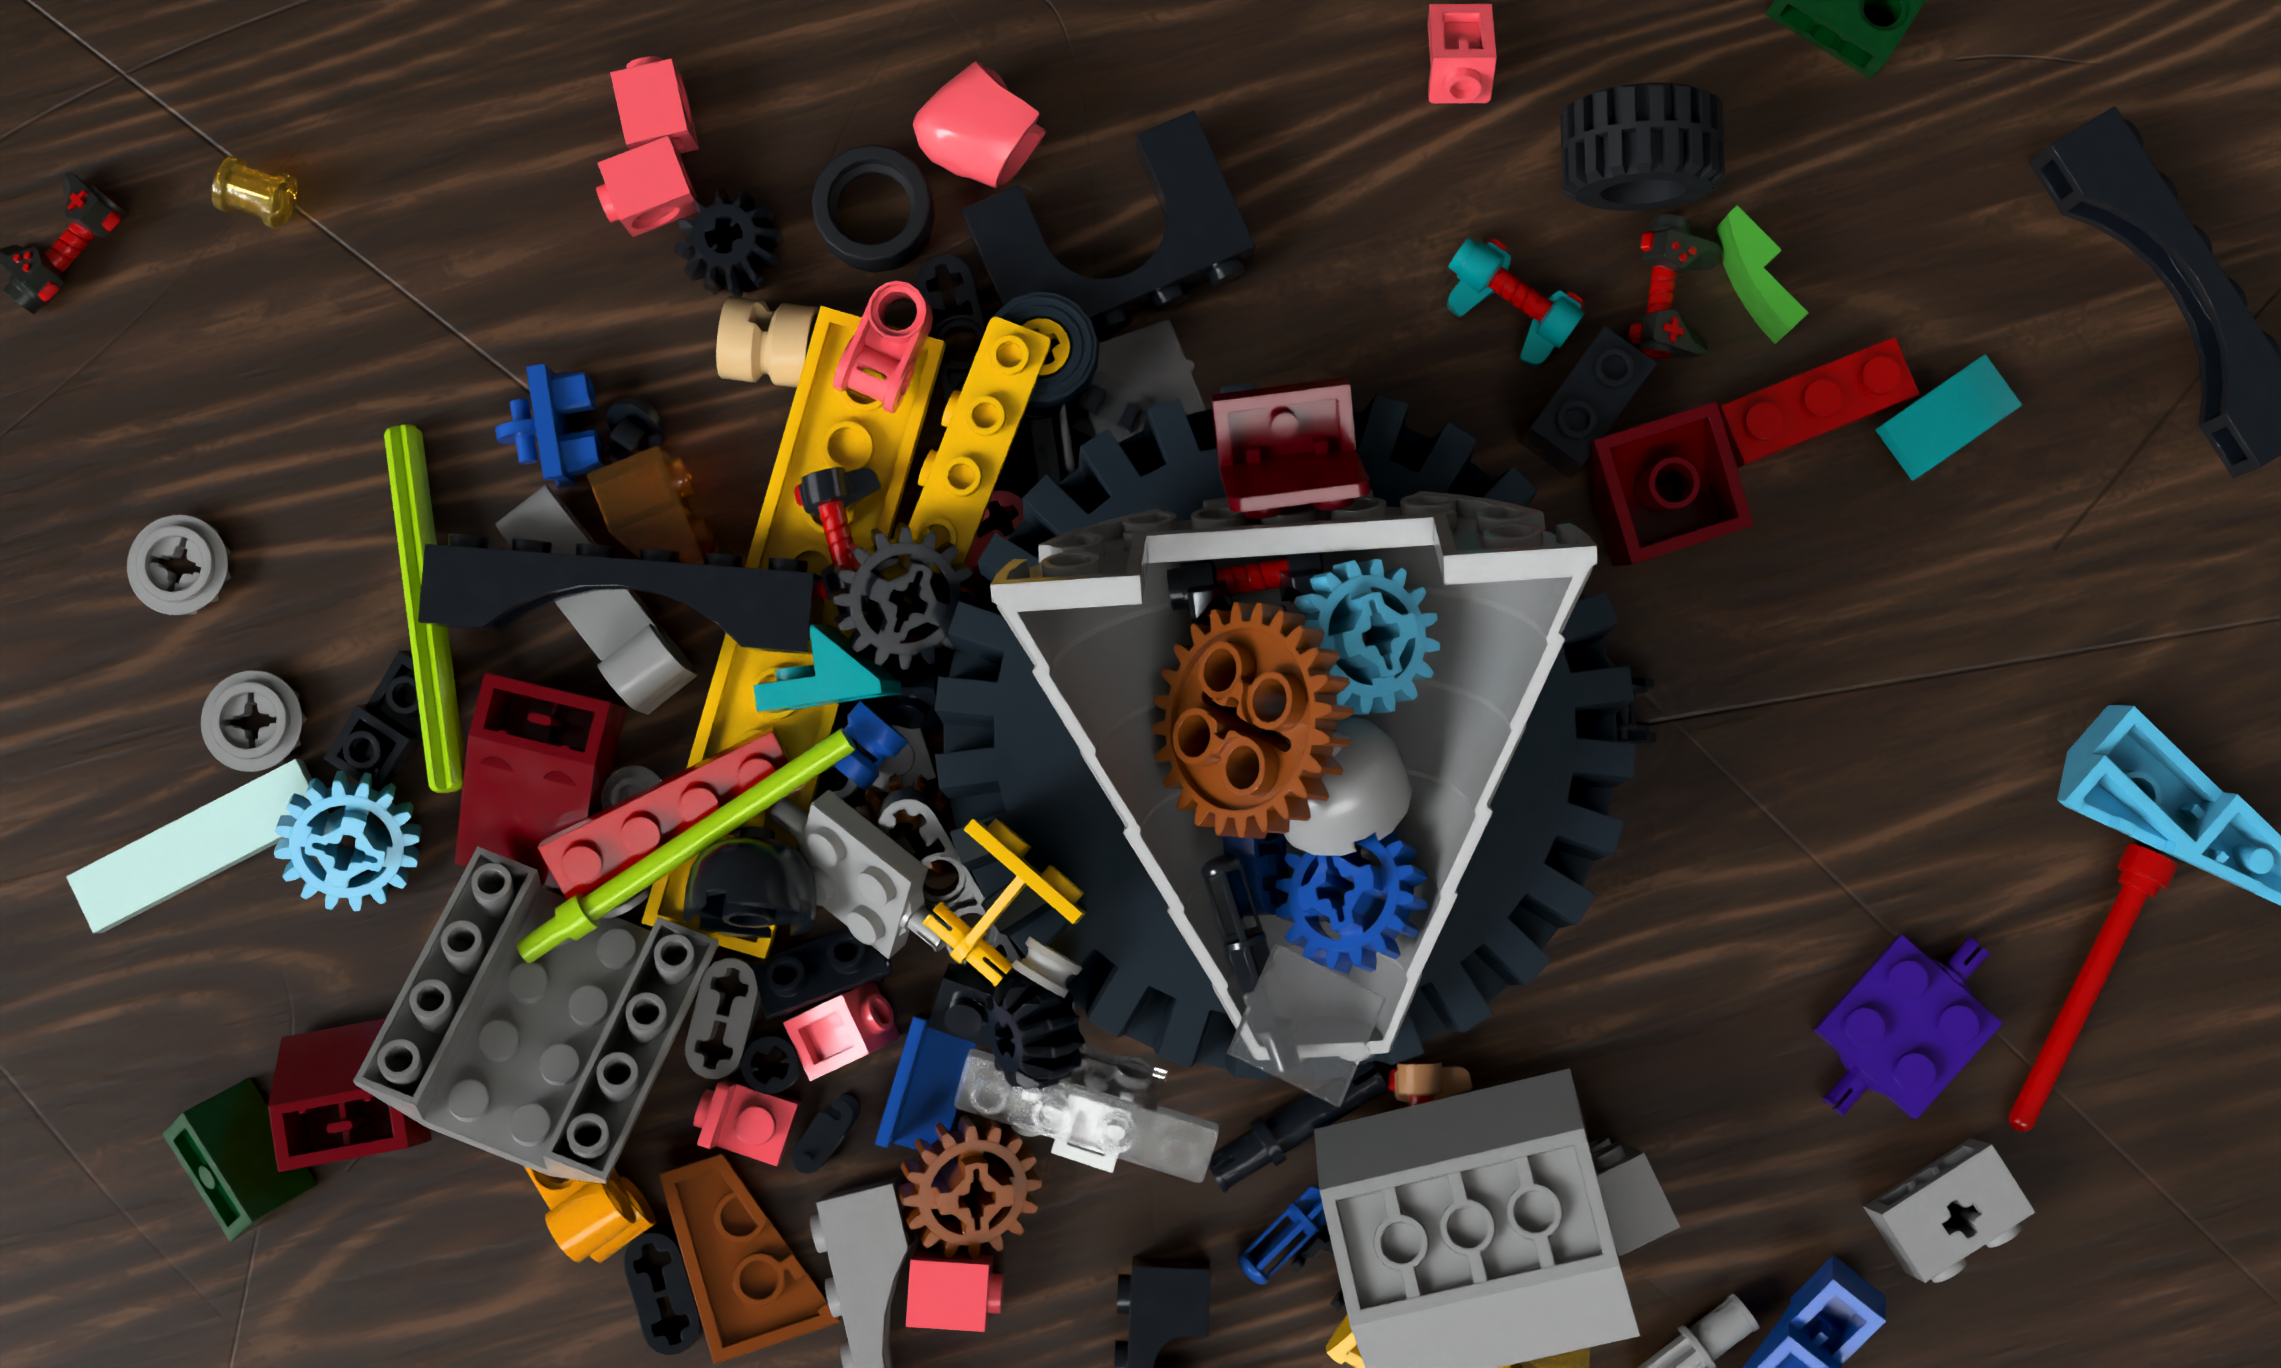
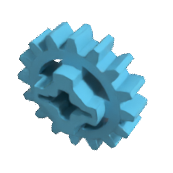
(1375, 603)
(320, 834)

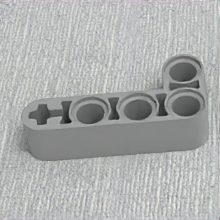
(616, 624)

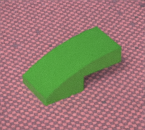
(1745, 256)

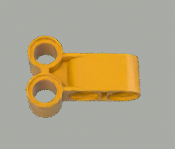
(593, 1216)

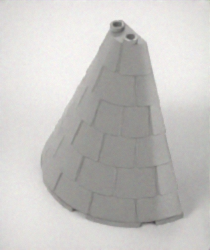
(1105, 627)

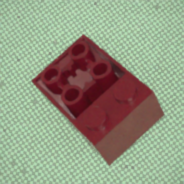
(532, 768)

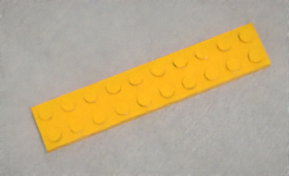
(821, 433)

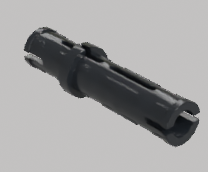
(1289, 1127)

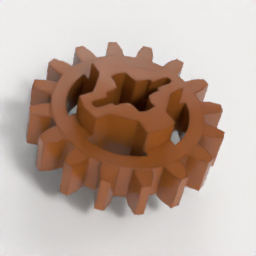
(947, 1174)

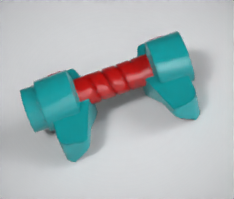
(1485, 271)

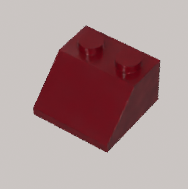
(1667, 486)

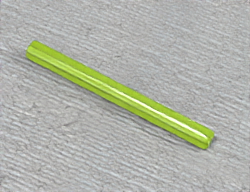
(428, 642)

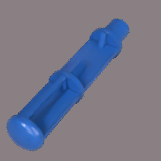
(1305, 1215)

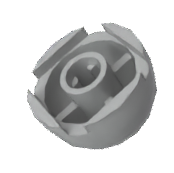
(1363, 800)

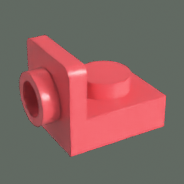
(1461, 53)
(842, 1030)
(745, 1121)

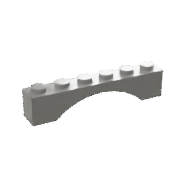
(866, 1251)

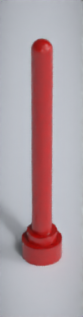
(2140, 878)

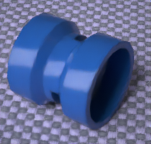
(876, 737)

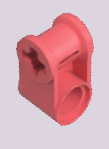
(884, 349)

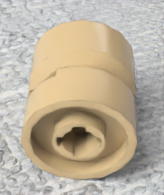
(763, 341)

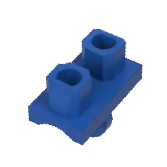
(552, 398)

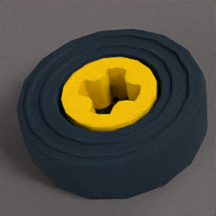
(1076, 349)

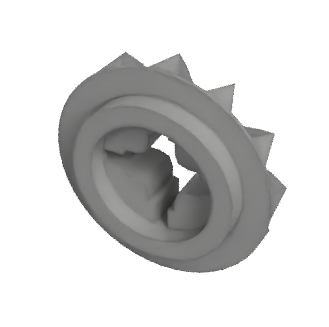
(166, 540)
(235, 699)

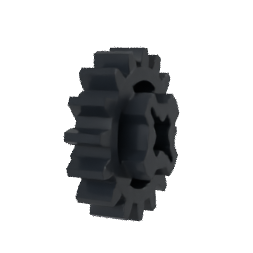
(892, 620)

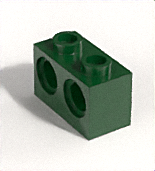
(1845, 31)

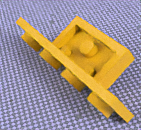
(978, 435)

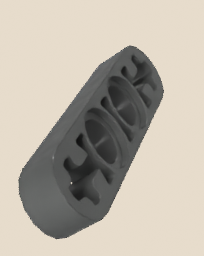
(964, 894)

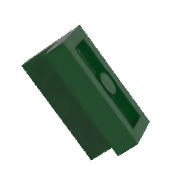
(232, 1158)

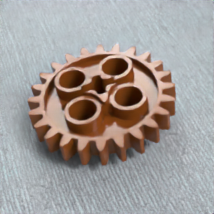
(1279, 683)

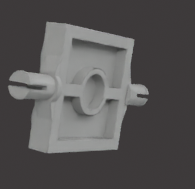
(860, 873)

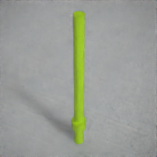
(582, 914)

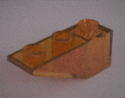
(648, 505)

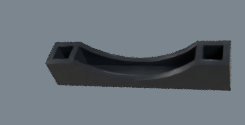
(2111, 184)
(497, 587)

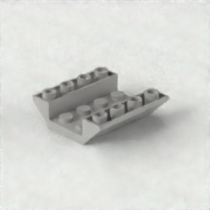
(541, 1053)
(1473, 1229)

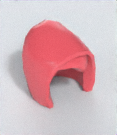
(978, 127)

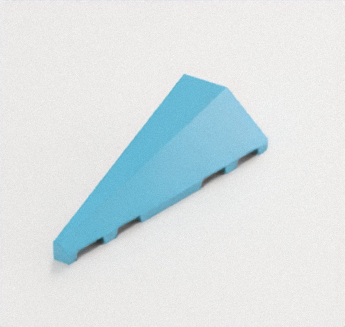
(2149, 790)

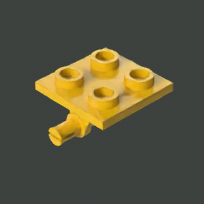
(1050, 885)

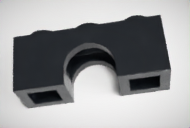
(1164, 1303)

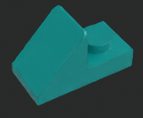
(835, 677)

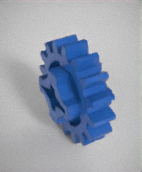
(1357, 900)

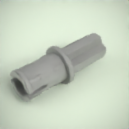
(1706, 1338)

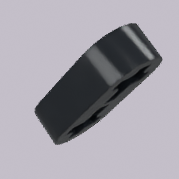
(649, 1295)

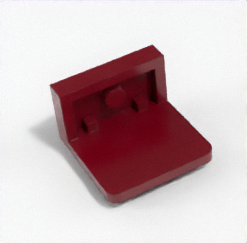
(1288, 448)

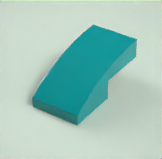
(1948, 417)

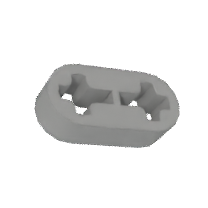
(709, 1012)

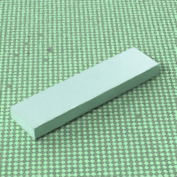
(187, 849)

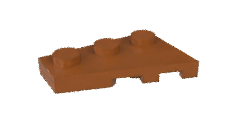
(738, 1263)

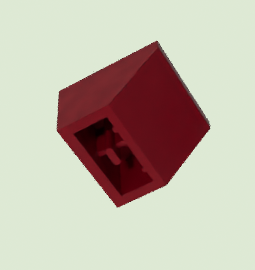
(320, 1110)

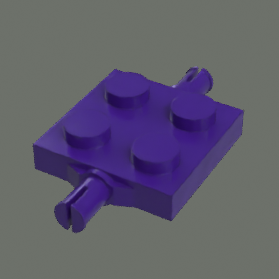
(1906, 1027)

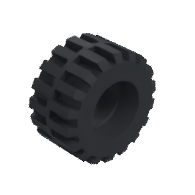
(1642, 146)

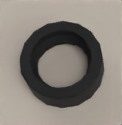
(868, 161)

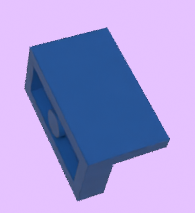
(923, 1086)

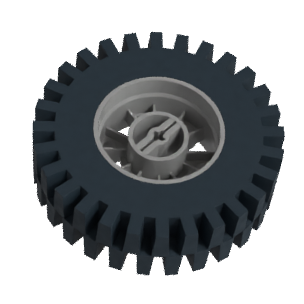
(1020, 764)

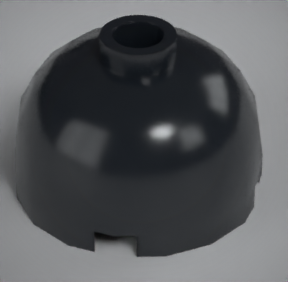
(750, 885)

